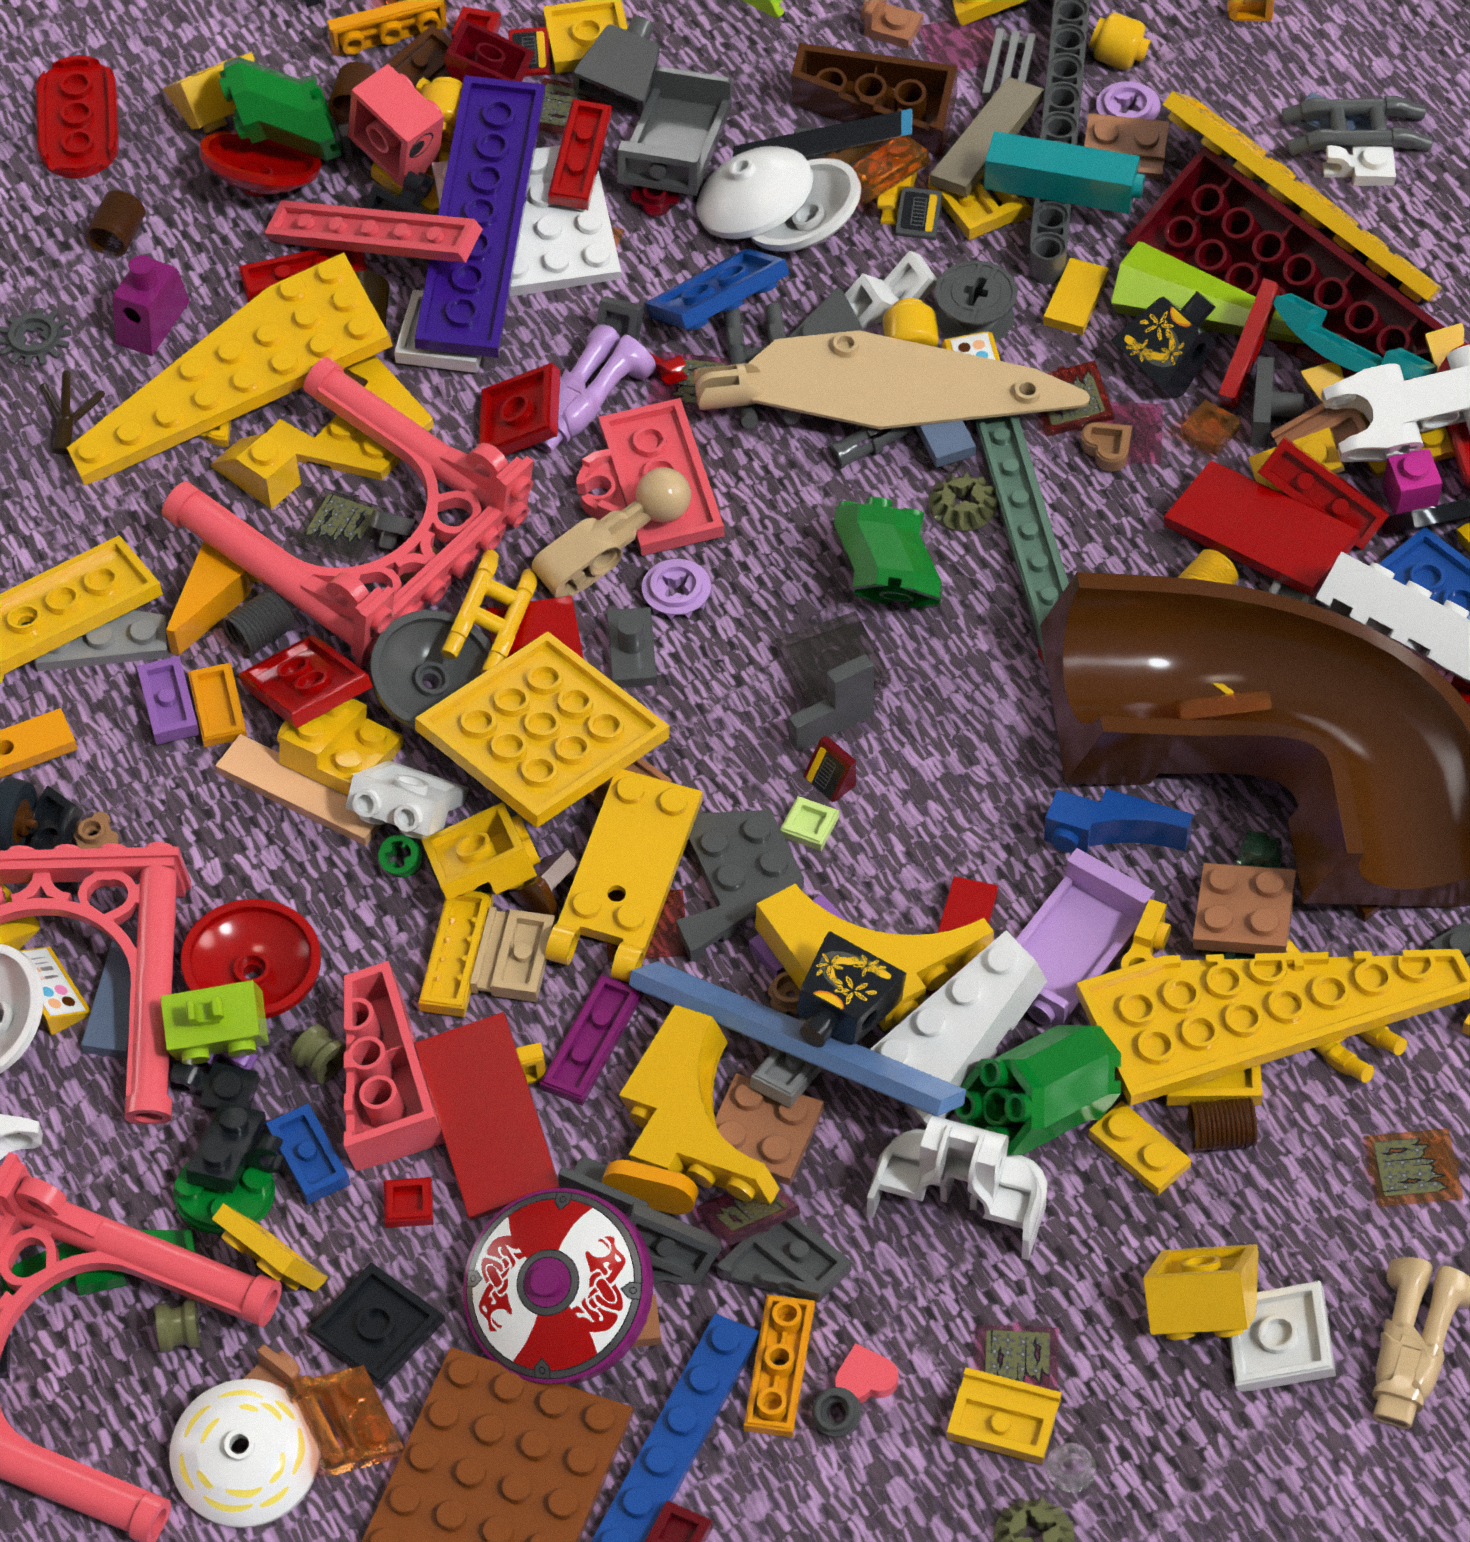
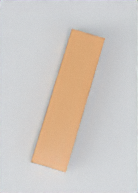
(260, 771)

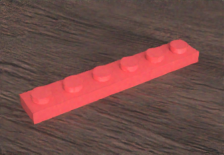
(374, 231)

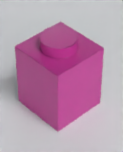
(1411, 481)

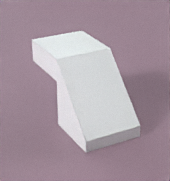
(873, 297)

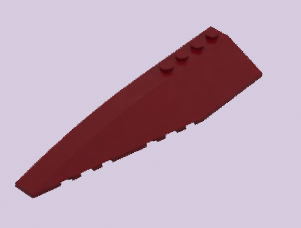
(1244, 234)

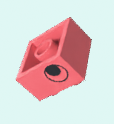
(395, 124)

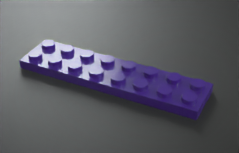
(486, 182)

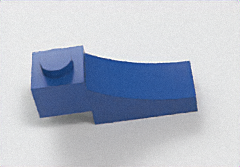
(1118, 818)

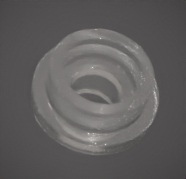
(1074, 1454)

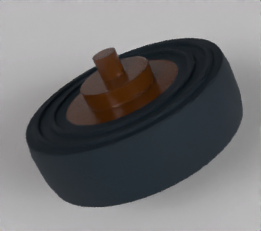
(16, 811)

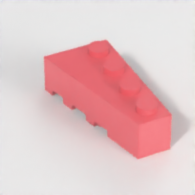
(385, 1084)

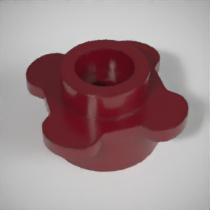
(654, 201)

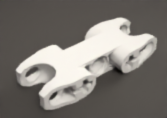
(1400, 407)

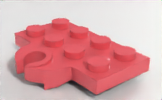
(639, 443)

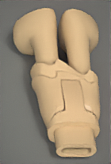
(1406, 1360)

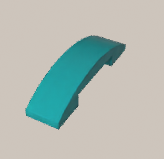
(1306, 322)

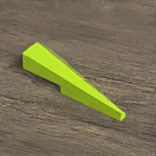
(1153, 274)

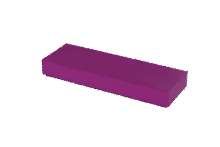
(591, 1040)

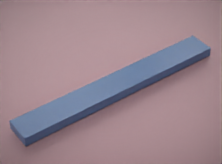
(783, 1033)

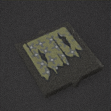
(337, 527)

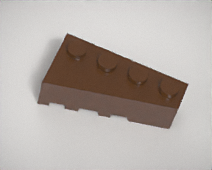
(865, 85)

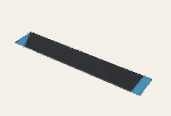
(839, 135)

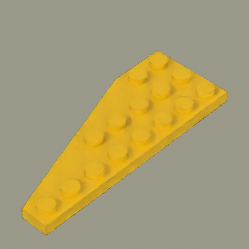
(1317, 209)
(240, 367)
(1222, 1015)

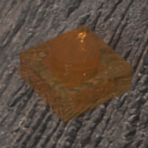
(1210, 427)

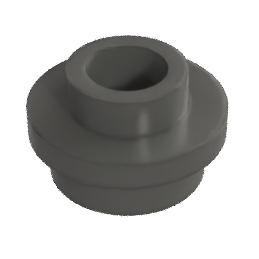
(823, 1405)

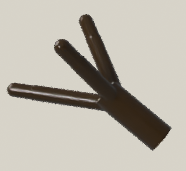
(64, 418)

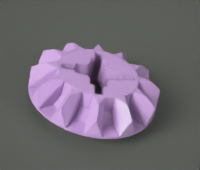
(1125, 94)
(674, 573)

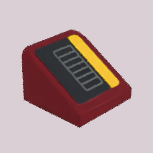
(831, 769)

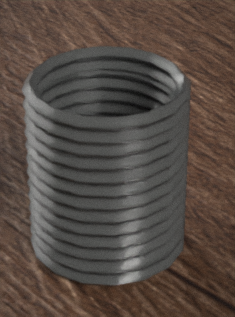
(259, 621)

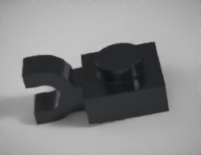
(222, 1084)

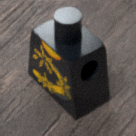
(1169, 341)
(846, 992)

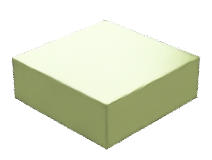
(809, 823)

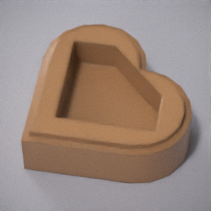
(1107, 443)

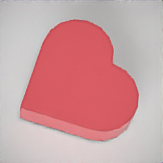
(867, 1374)

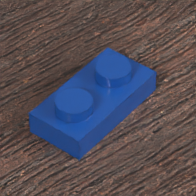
(308, 1154)

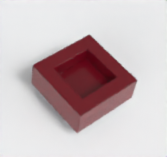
(679, 1525)

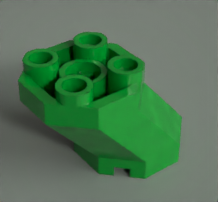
(279, 108)
(887, 553)
(1043, 1086)

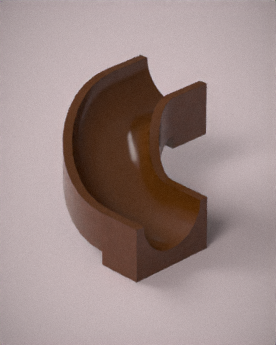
(1353, 728)

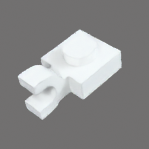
(1365, 165)

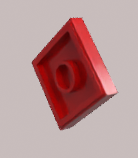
(521, 410)

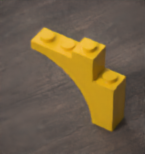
(797, 926)
(674, 1105)

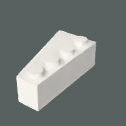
(1400, 612)
(967, 1015)

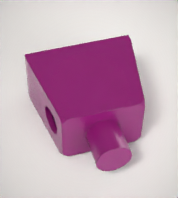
(147, 304)

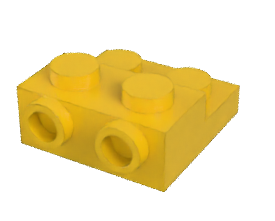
(337, 745)
(481, 851)

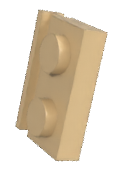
(512, 954)

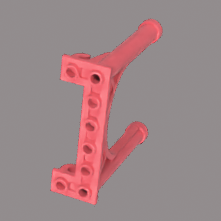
(338, 595)
(161, 879)
(116, 1247)

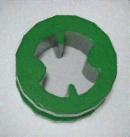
(389, 849)

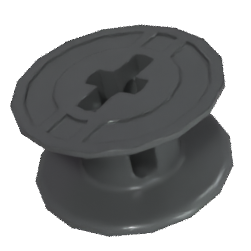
(975, 299)

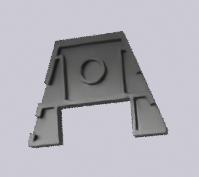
(741, 864)

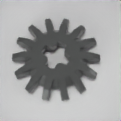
(31, 323)

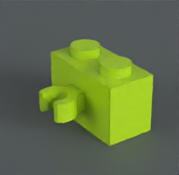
(214, 1022)

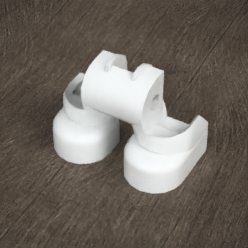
(1006, 1185)

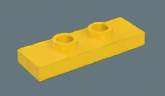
(454, 954)

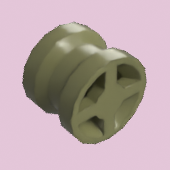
(318, 1053)
(177, 1326)

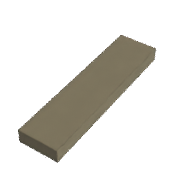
(1004, 113)

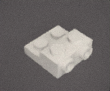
(404, 798)

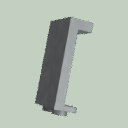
(676, 131)

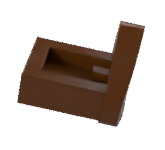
(536, 893)

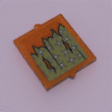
(1414, 1167)

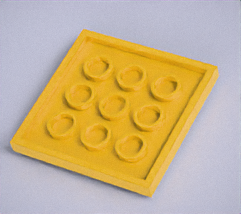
(542, 729)

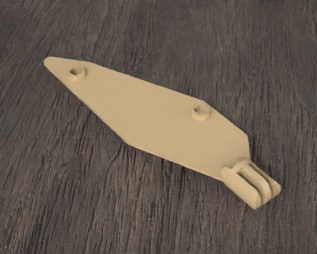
(882, 382)

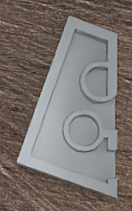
(124, 639)

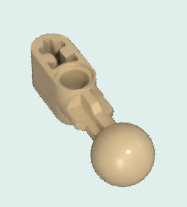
(596, 545)

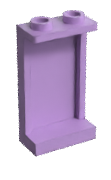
(1081, 932)

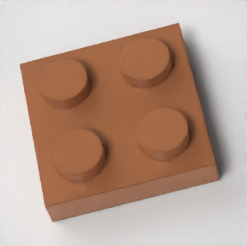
(1244, 909)
(768, 1128)

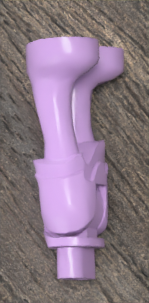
(581, 404)

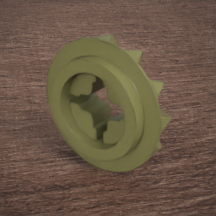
(965, 515)
(1013, 1522)

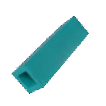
(1063, 172)

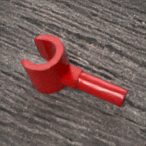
(671, 369)

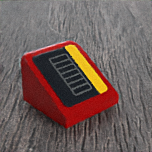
(535, 40)

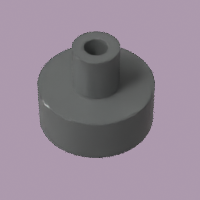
(390, 527)

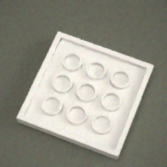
(557, 242)

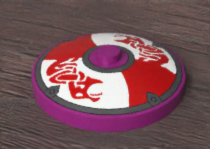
(558, 1286)

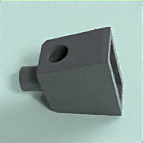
(620, 66)

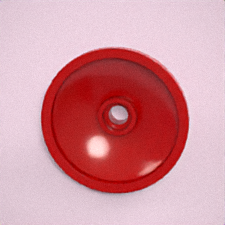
(258, 167)
(258, 939)

